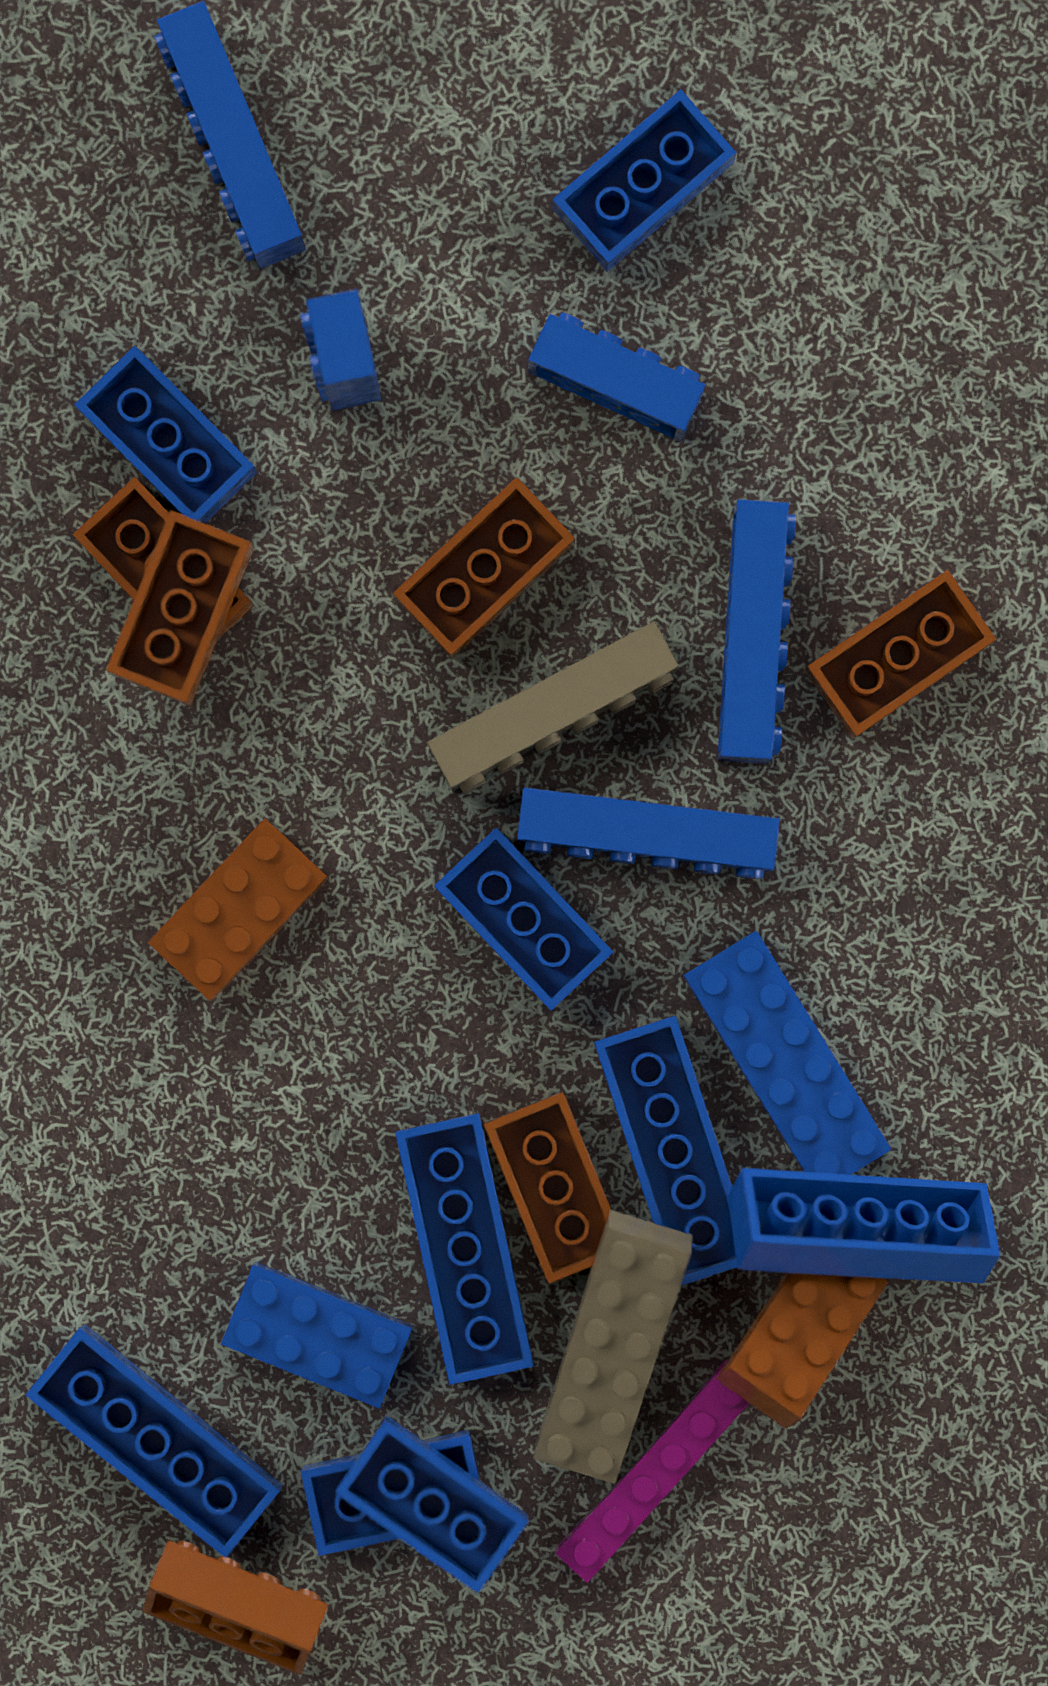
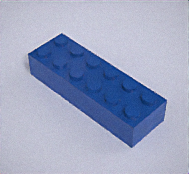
(234, 143)
(753, 631)
(648, 831)
(786, 1059)
(671, 1140)
(862, 1226)
(464, 1248)
(154, 1440)

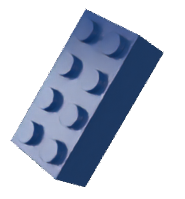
(643, 180)
(340, 350)
(615, 376)
(165, 437)
(523, 919)
(317, 1334)
(432, 1504)
(343, 1526)

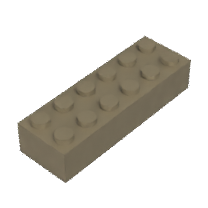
(554, 706)
(613, 1346)

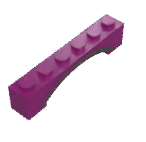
(651, 1477)

